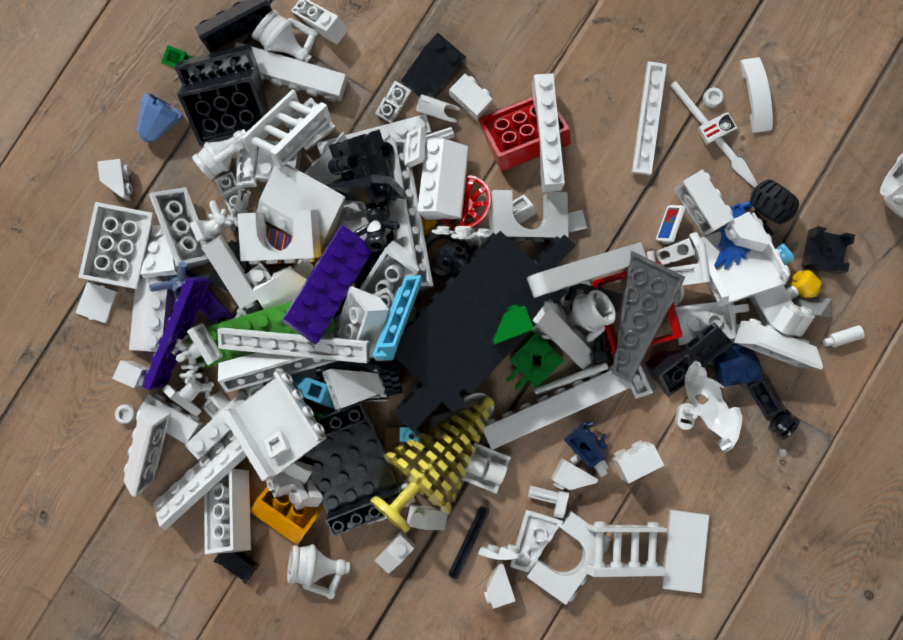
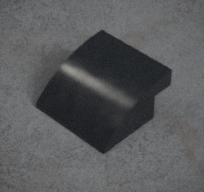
(221, 93)

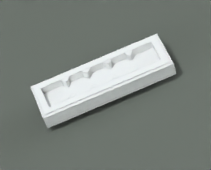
(246, 168)

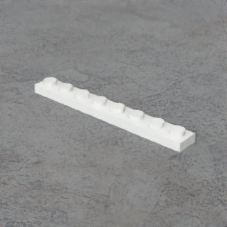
(294, 345)

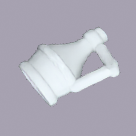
(277, 35)
(217, 156)
(592, 313)
(309, 565)

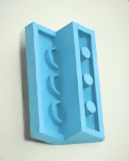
(397, 318)

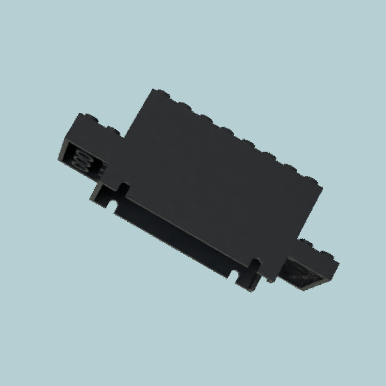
(453, 337)

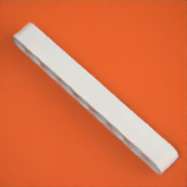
(582, 270)

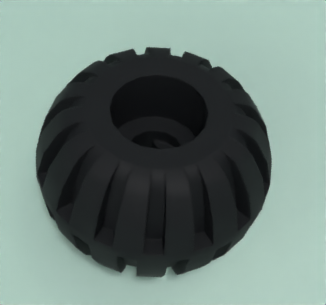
(774, 201)

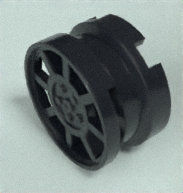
(784, 424)

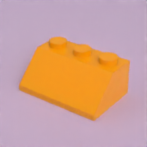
(283, 516)

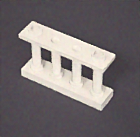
(292, 141)
(633, 568)

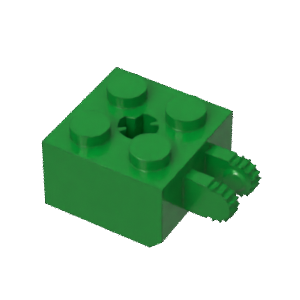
(523, 360)

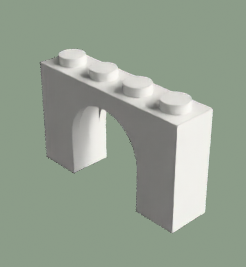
(553, 223)
(304, 244)
(564, 584)

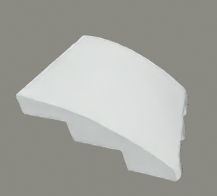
(281, 288)

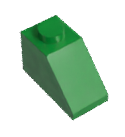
(512, 324)

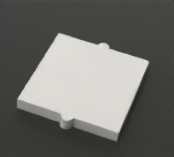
(96, 302)

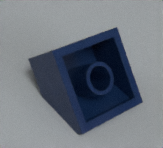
(737, 366)

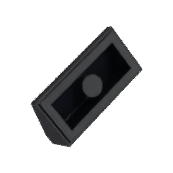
(766, 397)

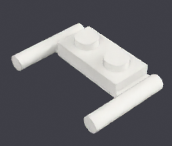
(695, 272)

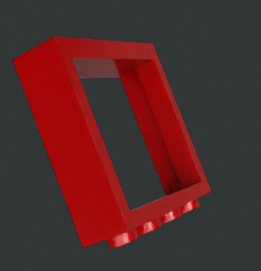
(609, 329)

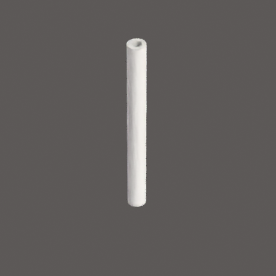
(571, 378)

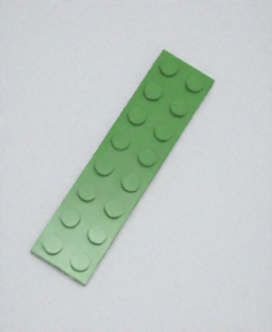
(263, 320)

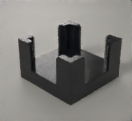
(826, 250)

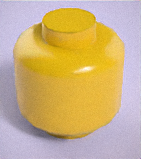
(806, 283)

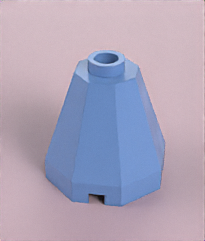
(155, 118)

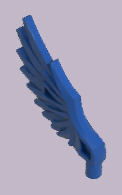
(728, 249)

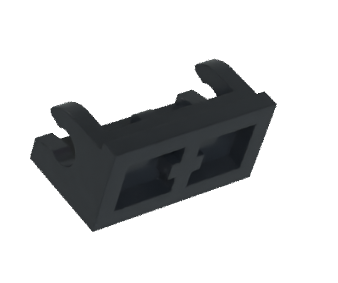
(238, 564)

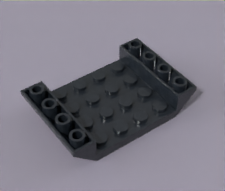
(351, 469)

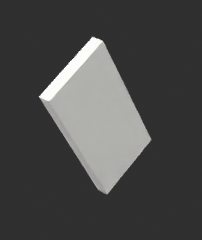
(685, 551)

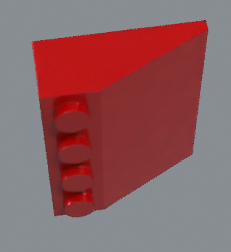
(515, 134)

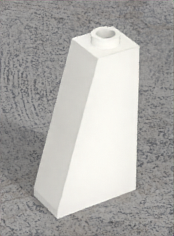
(230, 271)

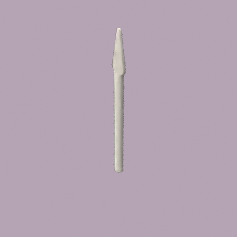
(738, 163)

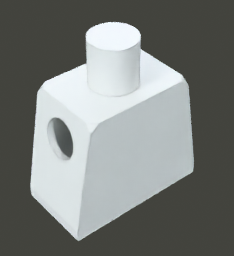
(770, 302)

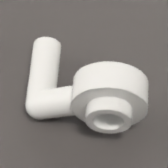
(600, 468)

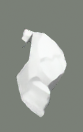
(715, 412)

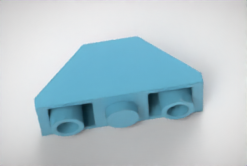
(313, 391)

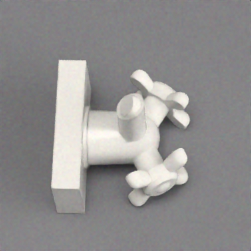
(211, 229)
(202, 345)
(190, 391)

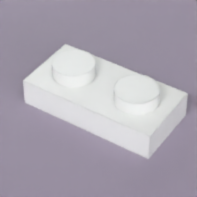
(415, 147)

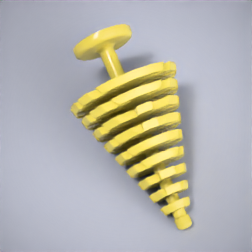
(435, 462)

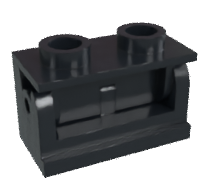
(708, 344)

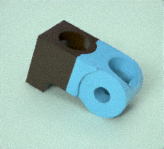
(399, 434)

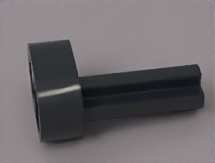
(601, 353)

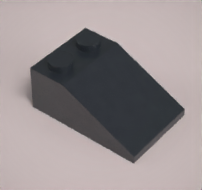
(434, 68)

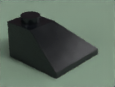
(669, 369)

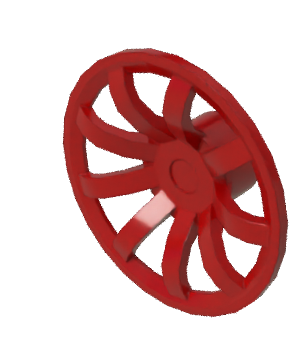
(470, 206)

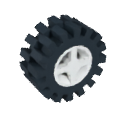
(391, 378)

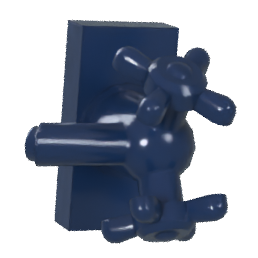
(587, 444)

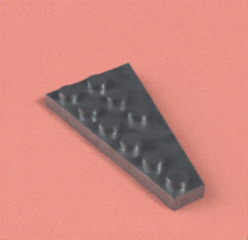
(645, 304)

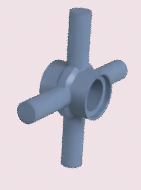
(175, 281)

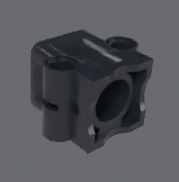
(361, 156)

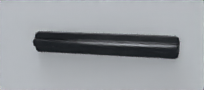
(468, 542)

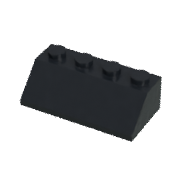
(232, 23)

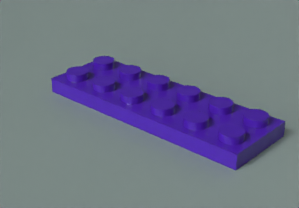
(327, 285)
(176, 326)

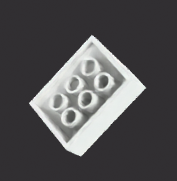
(293, 191)
(116, 245)

